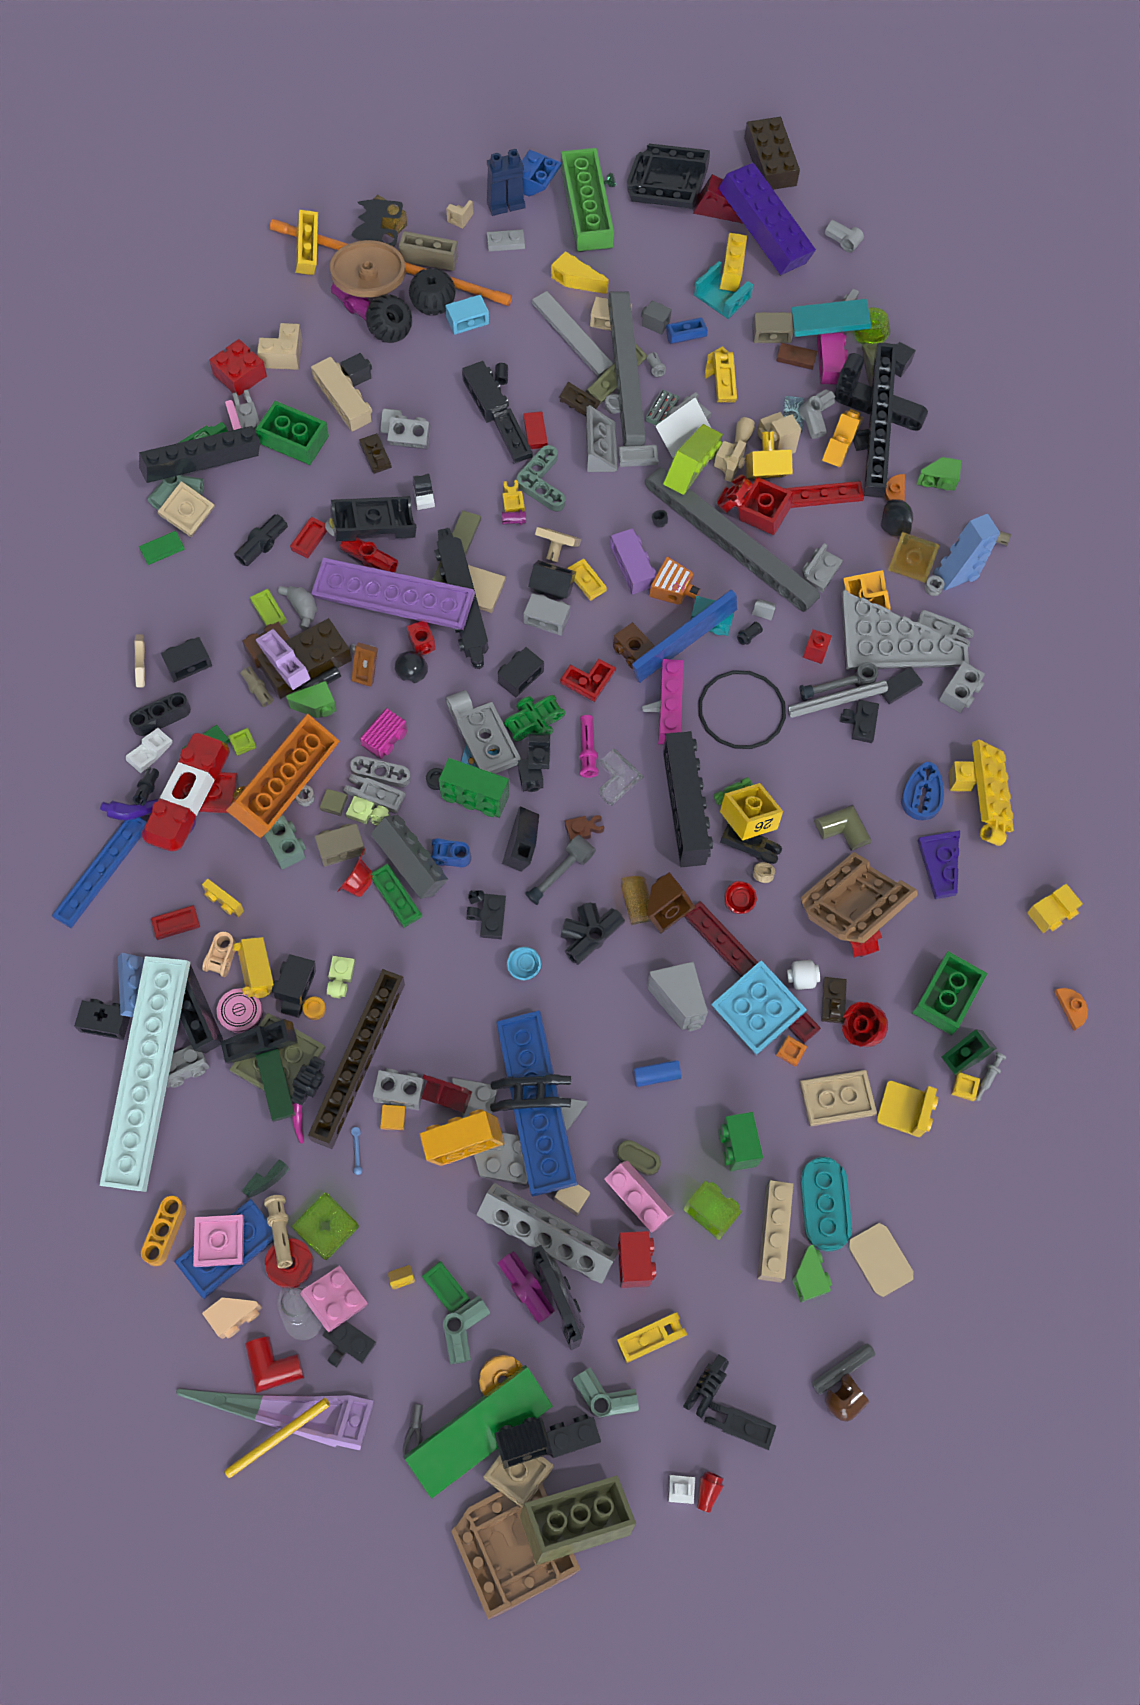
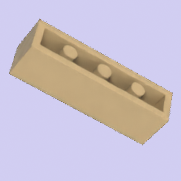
(342, 394)
(775, 1231)

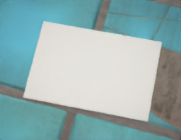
(681, 425)

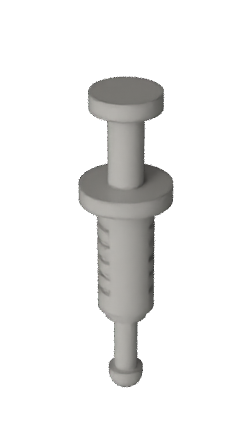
(990, 1075)

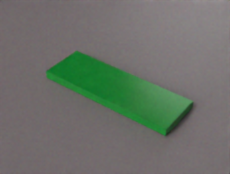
(471, 1434)

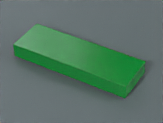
(395, 895)

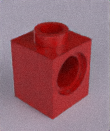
(421, 630)
(817, 646)

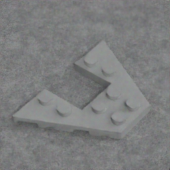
(505, 1161)

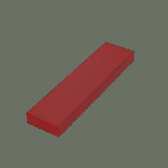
(827, 494)

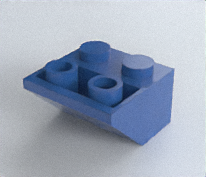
(538, 172)

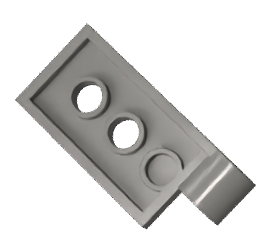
(477, 721)

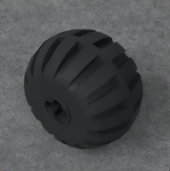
(431, 291)
(389, 318)

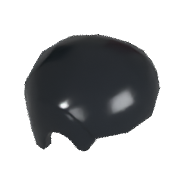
(411, 666)

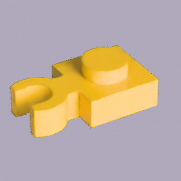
(512, 498)

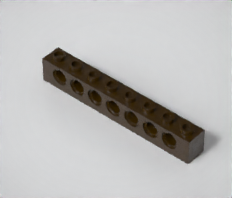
(356, 1059)

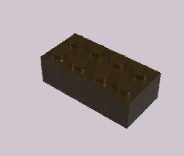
(772, 152)
(316, 649)

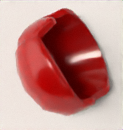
(740, 897)

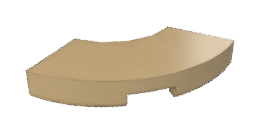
(139, 660)

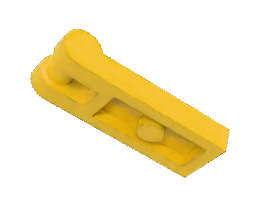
(725, 377)
(650, 1338)

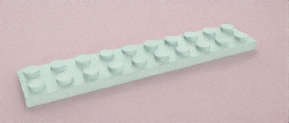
(145, 1074)

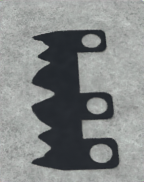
(375, 211)

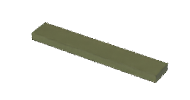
(464, 530)

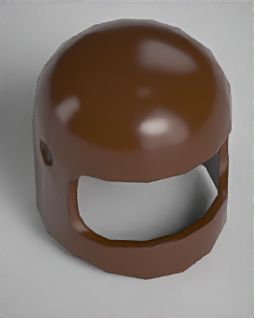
(847, 1401)

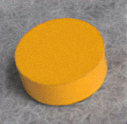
(314, 1008)

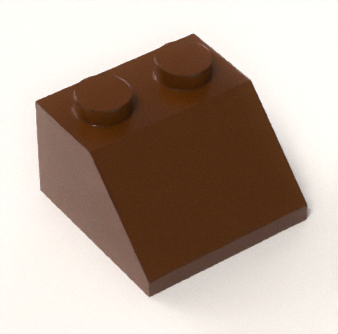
(667, 902)

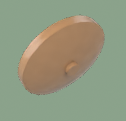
(367, 268)

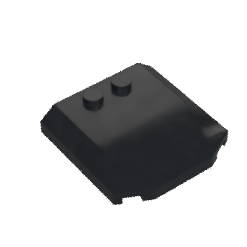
(668, 175)
(559, 1288)

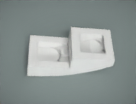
(149, 751)

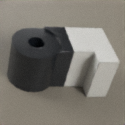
(423, 492)

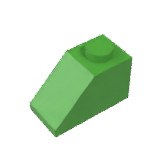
(313, 700)

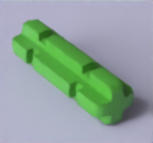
(718, 796)

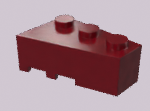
(713, 203)

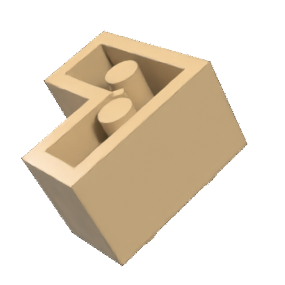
(282, 351)
(785, 431)

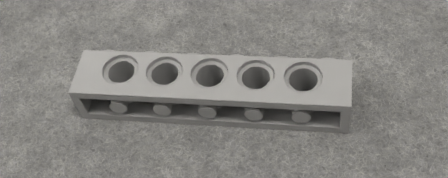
(559, 1231)

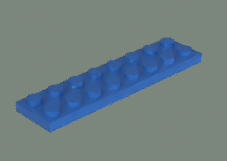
(540, 1129)

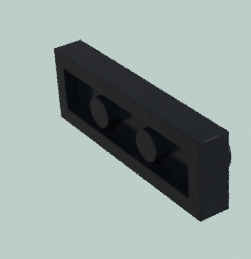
(512, 435)

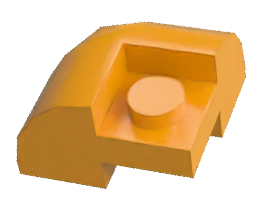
(869, 586)

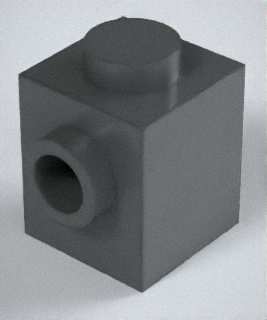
(656, 317)

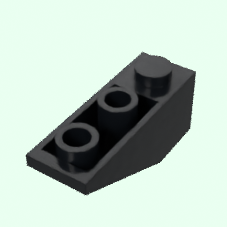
(522, 840)

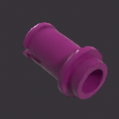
(514, 517)

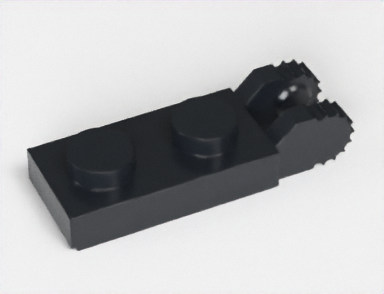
(752, 846)
(743, 1426)

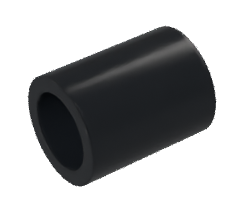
(501, 373)

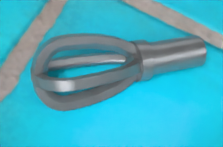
(414, 1425)

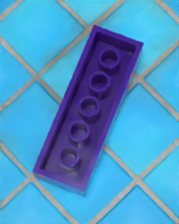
(766, 218)

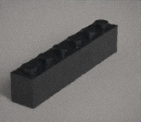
(199, 454)

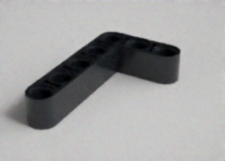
(858, 396)

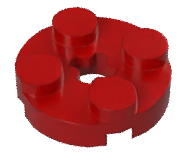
(735, 494)
(293, 1276)

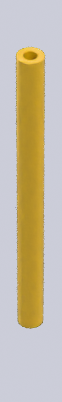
(277, 1437)

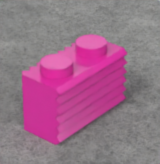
(384, 733)

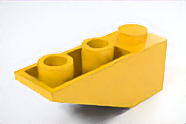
(577, 275)

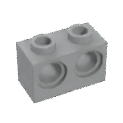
(407, 438)
(960, 686)
(397, 1094)

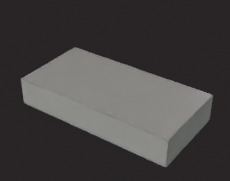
(638, 455)

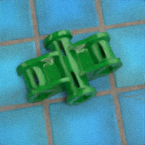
(534, 717)

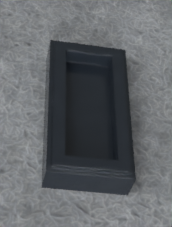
(901, 685)

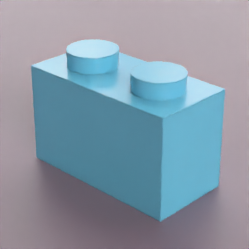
(467, 314)

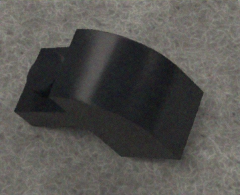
(539, 751)

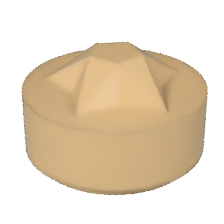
(764, 872)

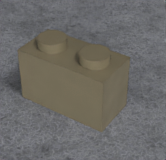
(772, 327)
(339, 844)

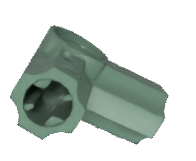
(168, 485)
(457, 1341)
(617, 1402)

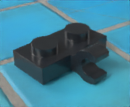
(863, 720)
(491, 916)
(349, 1341)

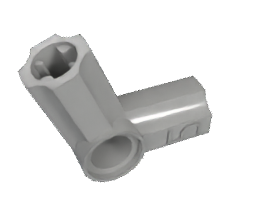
(812, 410)

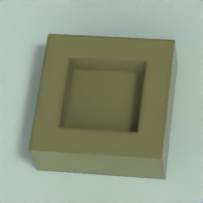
(333, 802)

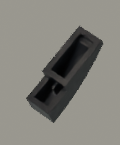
(259, 1041)

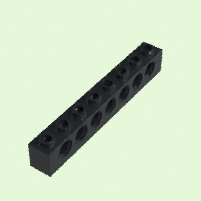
(880, 420)

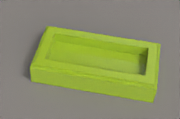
(268, 608)

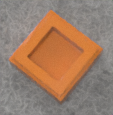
(791, 1051)

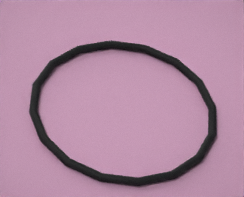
(742, 746)

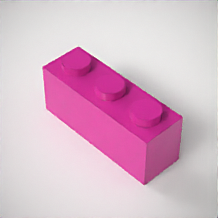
(831, 356)

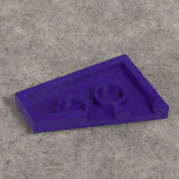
(941, 862)

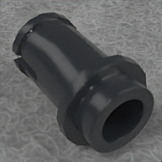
(745, 636)

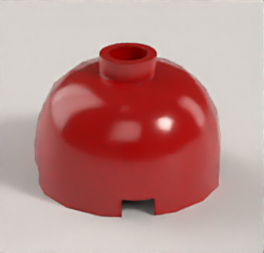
(865, 1024)

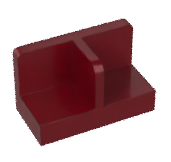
(446, 1094)

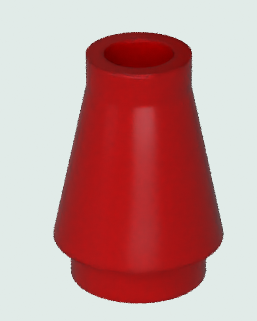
(709, 1490)

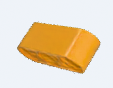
(165, 1242)

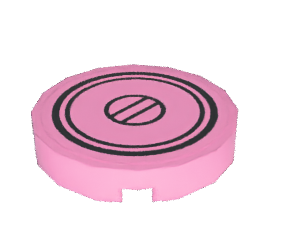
(238, 1011)

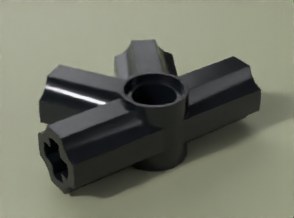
(589, 924)

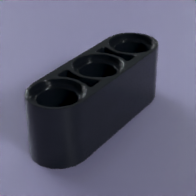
(170, 713)

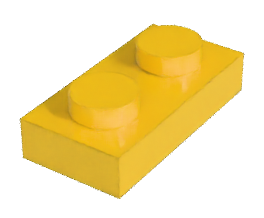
(588, 580)
(227, 902)

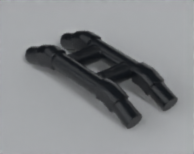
(540, 1100)

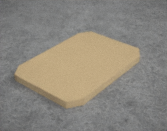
(880, 1260)

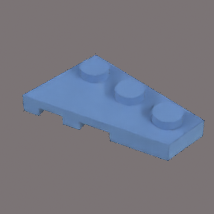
(129, 973)

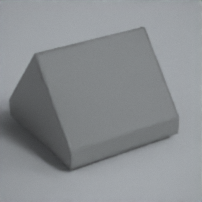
(764, 609)

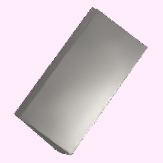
(600, 442)

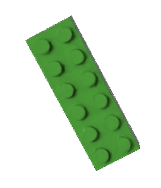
(587, 199)

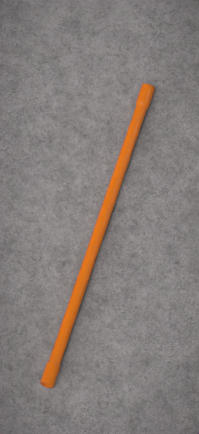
(494, 295)

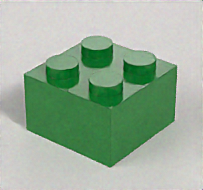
(740, 1141)

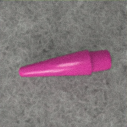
(297, 1122)

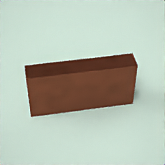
(796, 356)

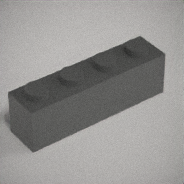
(409, 856)

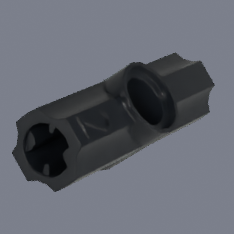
(260, 540)

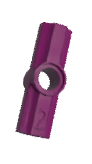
(352, 303)
(526, 1287)

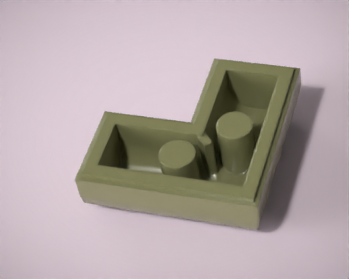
(846, 822)

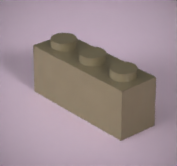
(429, 250)

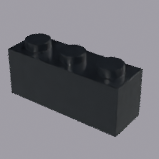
(484, 390)

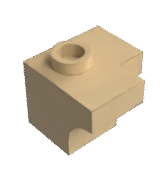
(730, 459)

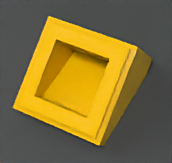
(401, 1277)

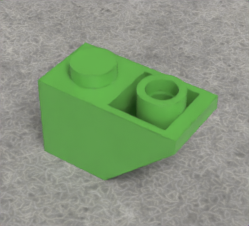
(941, 474)
(809, 1276)

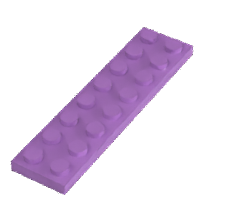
(393, 593)

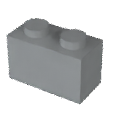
(547, 614)

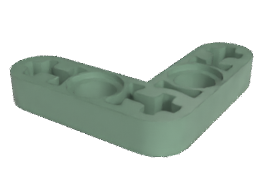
(536, 482)

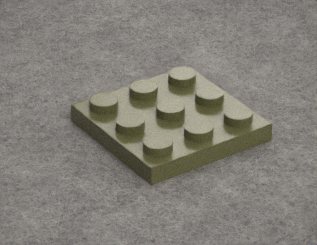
(292, 1058)

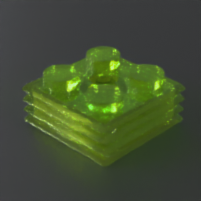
(325, 1241)

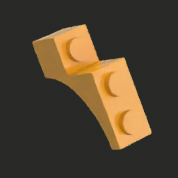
(843, 437)

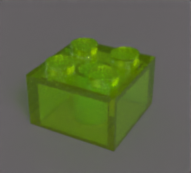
(712, 1209)

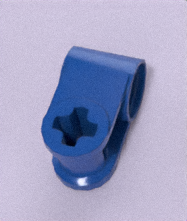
(445, 853)

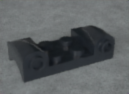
(372, 517)

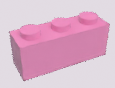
(639, 1196)

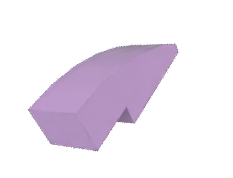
(283, 659)

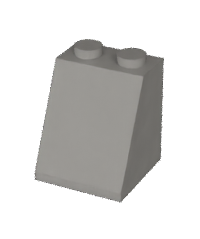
(679, 994)

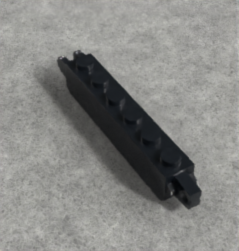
(457, 573)

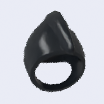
(897, 517)

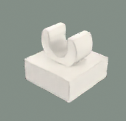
(681, 1489)

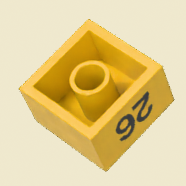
(751, 811)

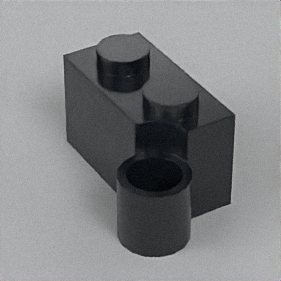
(294, 984)

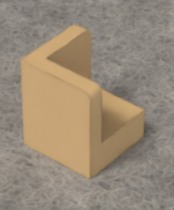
(459, 215)
(572, 1198)

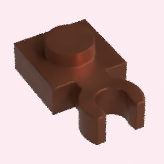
(582, 827)

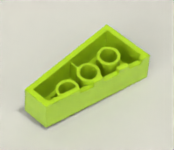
(692, 458)

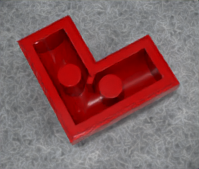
(588, 684)
(267, 1371)

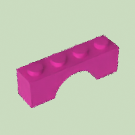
(671, 698)

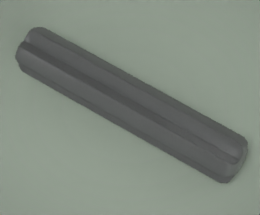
(847, 1365)

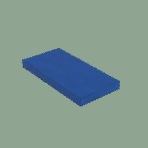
(256, 1238)

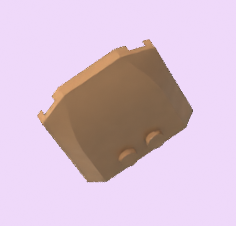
(855, 900)
(501, 1557)

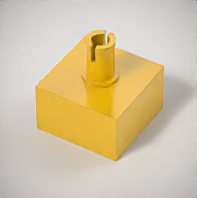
(769, 462)

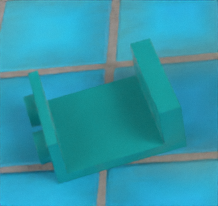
(723, 301)

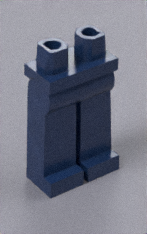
(505, 183)

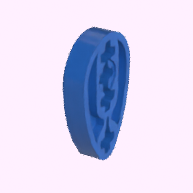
(933, 797)

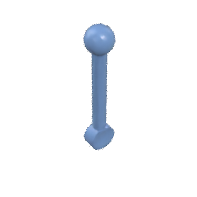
(356, 1133)

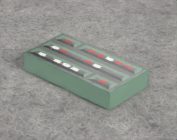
(661, 407)

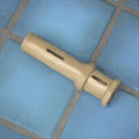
(278, 1220)

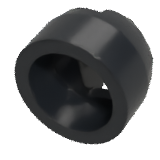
(662, 518)

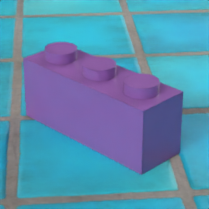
(632, 560)

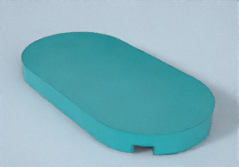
(826, 1204)

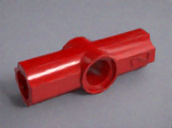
(369, 555)

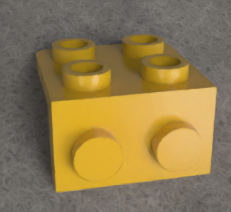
(907, 1108)

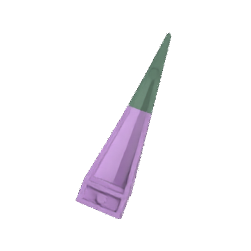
(339, 1424)

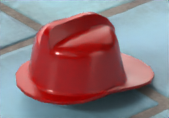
(359, 879)

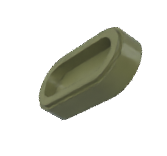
(639, 1157)

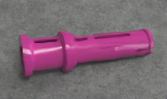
(588, 755)

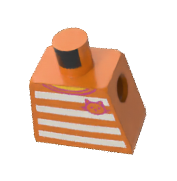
(673, 583)

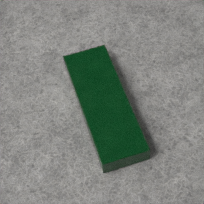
(275, 1085)

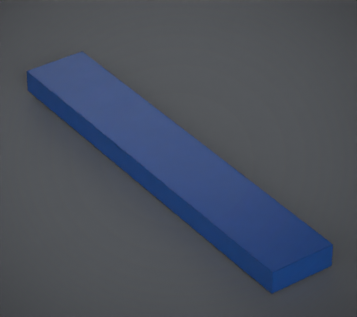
(99, 872)

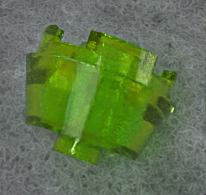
(879, 329)

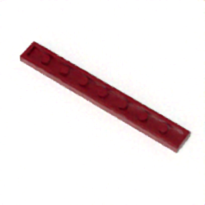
(739, 958)

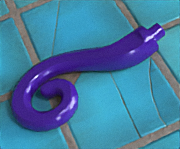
(128, 812)

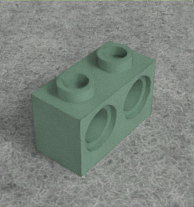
(280, 843)

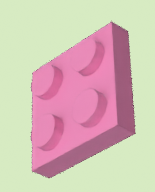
(218, 1240)
(333, 1298)

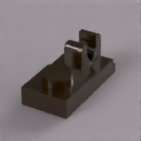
(577, 398)
(375, 453)
(833, 1000)

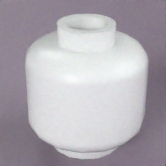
(803, 974)

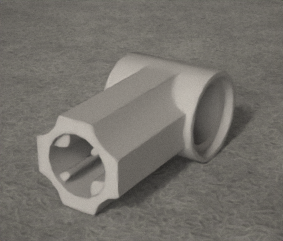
(847, 237)

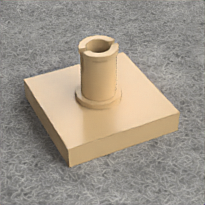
(557, 540)

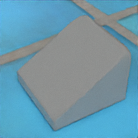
(386, 414)

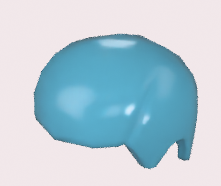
(524, 963)

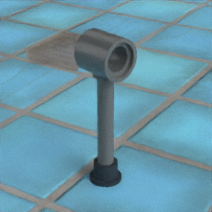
(864, 669)
(579, 851)

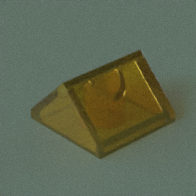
(914, 557)

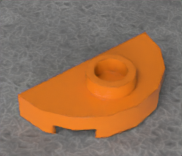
(895, 488)
(1073, 1006)

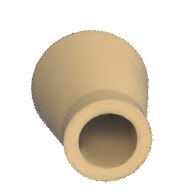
(744, 429)

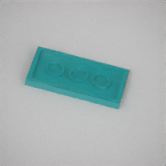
(831, 317)

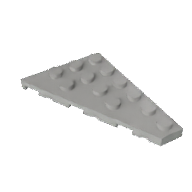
(892, 640)

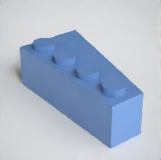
(969, 553)

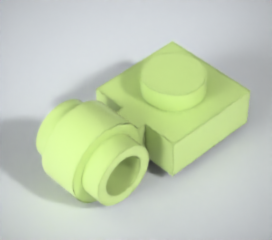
(362, 810)
(340, 970)

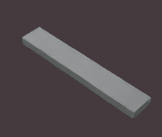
(572, 333)

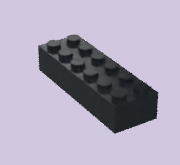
(686, 799)

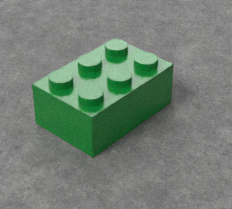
(292, 432)
(474, 788)
(949, 993)

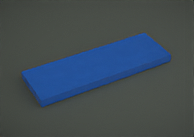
(685, 635)

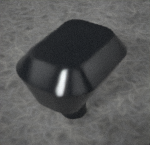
(476, 896)

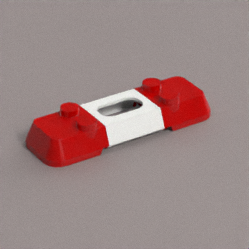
(173, 817)

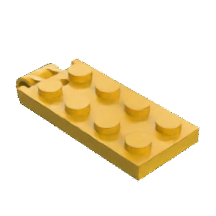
(993, 792)

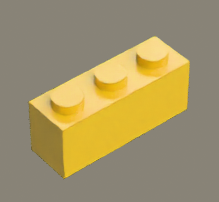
(306, 242)
(733, 262)

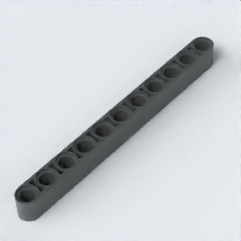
(735, 542)

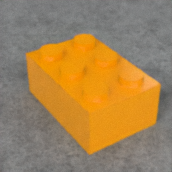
(461, 1137)

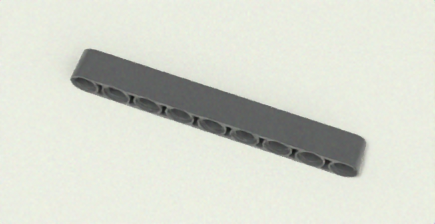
(626, 368)

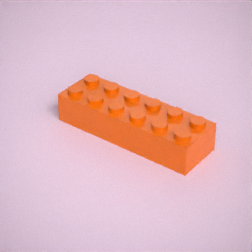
(283, 776)

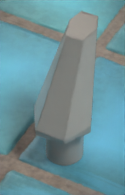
(653, 707)

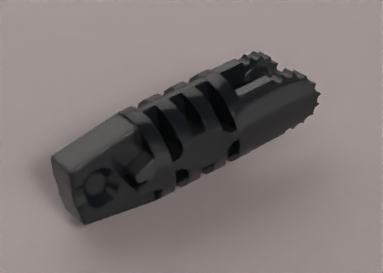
(708, 1385)

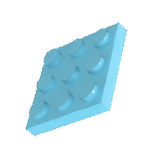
(759, 1007)

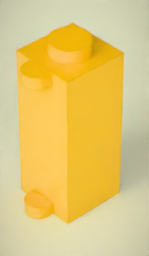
(254, 967)

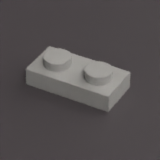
(505, 240)

